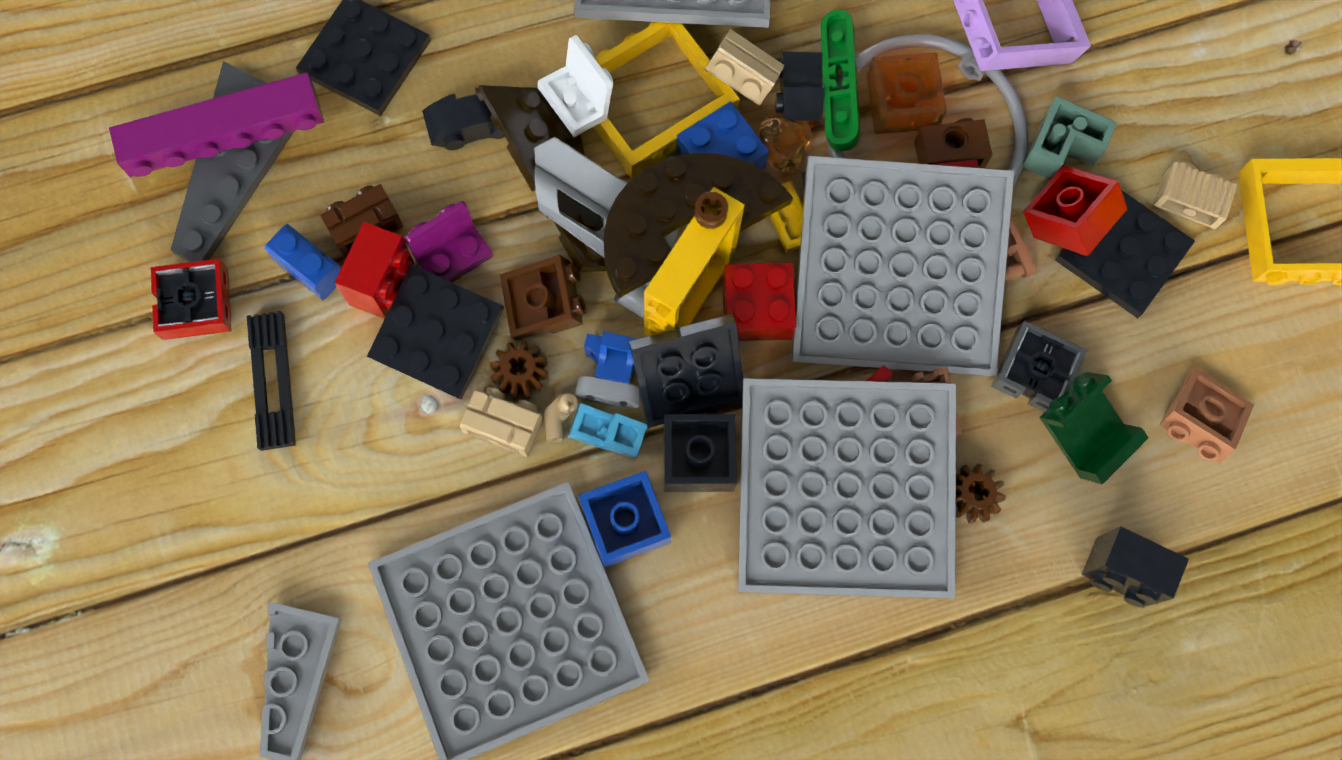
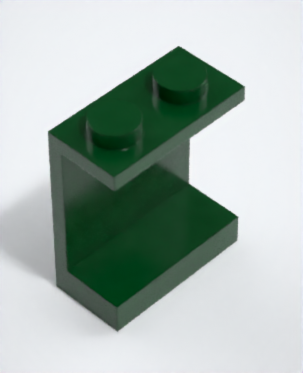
(1091, 430)

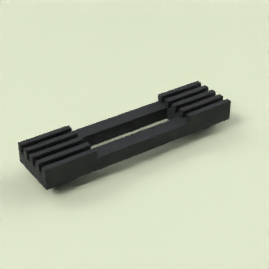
(273, 428)

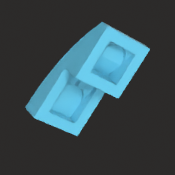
(607, 431)

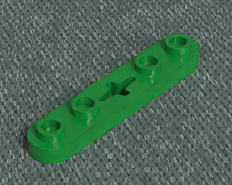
(840, 106)

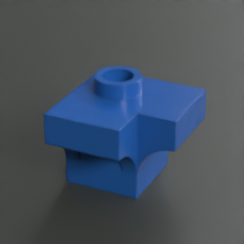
(611, 355)

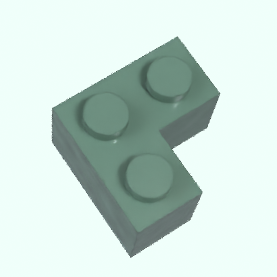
(1070, 132)

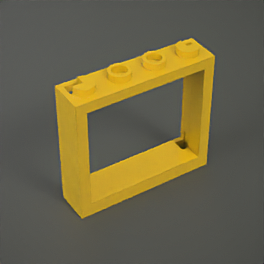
(665, 143)
(1283, 172)
(691, 271)

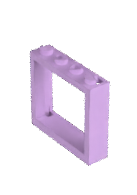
(1061, 22)

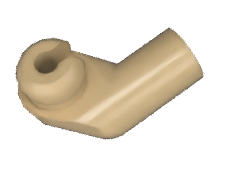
(556, 414)

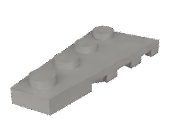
(297, 664)

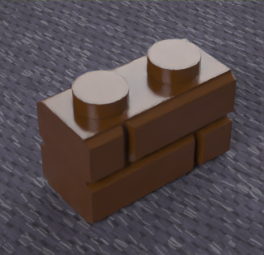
(368, 206)

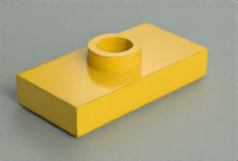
(789, 221)

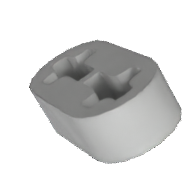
(608, 392)

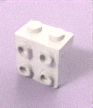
(579, 90)

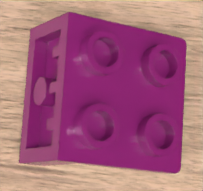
(448, 243)

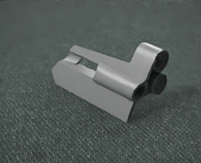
(591, 185)

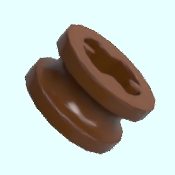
(712, 199)

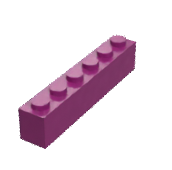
(216, 125)

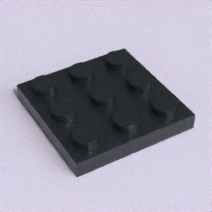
(364, 54)
(1131, 258)
(436, 331)
(688, 369)

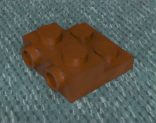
(542, 297)

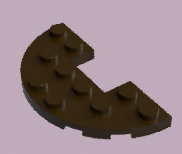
(665, 200)

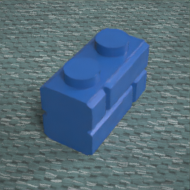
(303, 261)

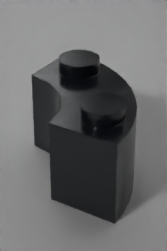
(800, 86)
(459, 121)

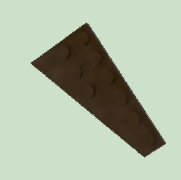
(527, 122)

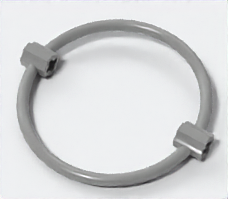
(969, 69)

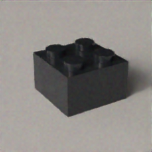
(699, 453)
(1134, 567)

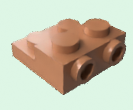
(1207, 416)

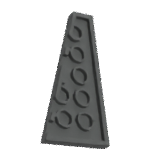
(223, 182)

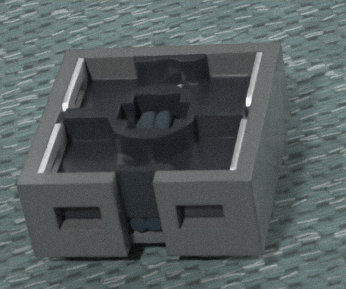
(1038, 366)

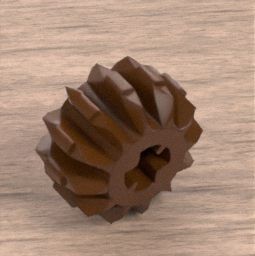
(519, 357)
(983, 486)

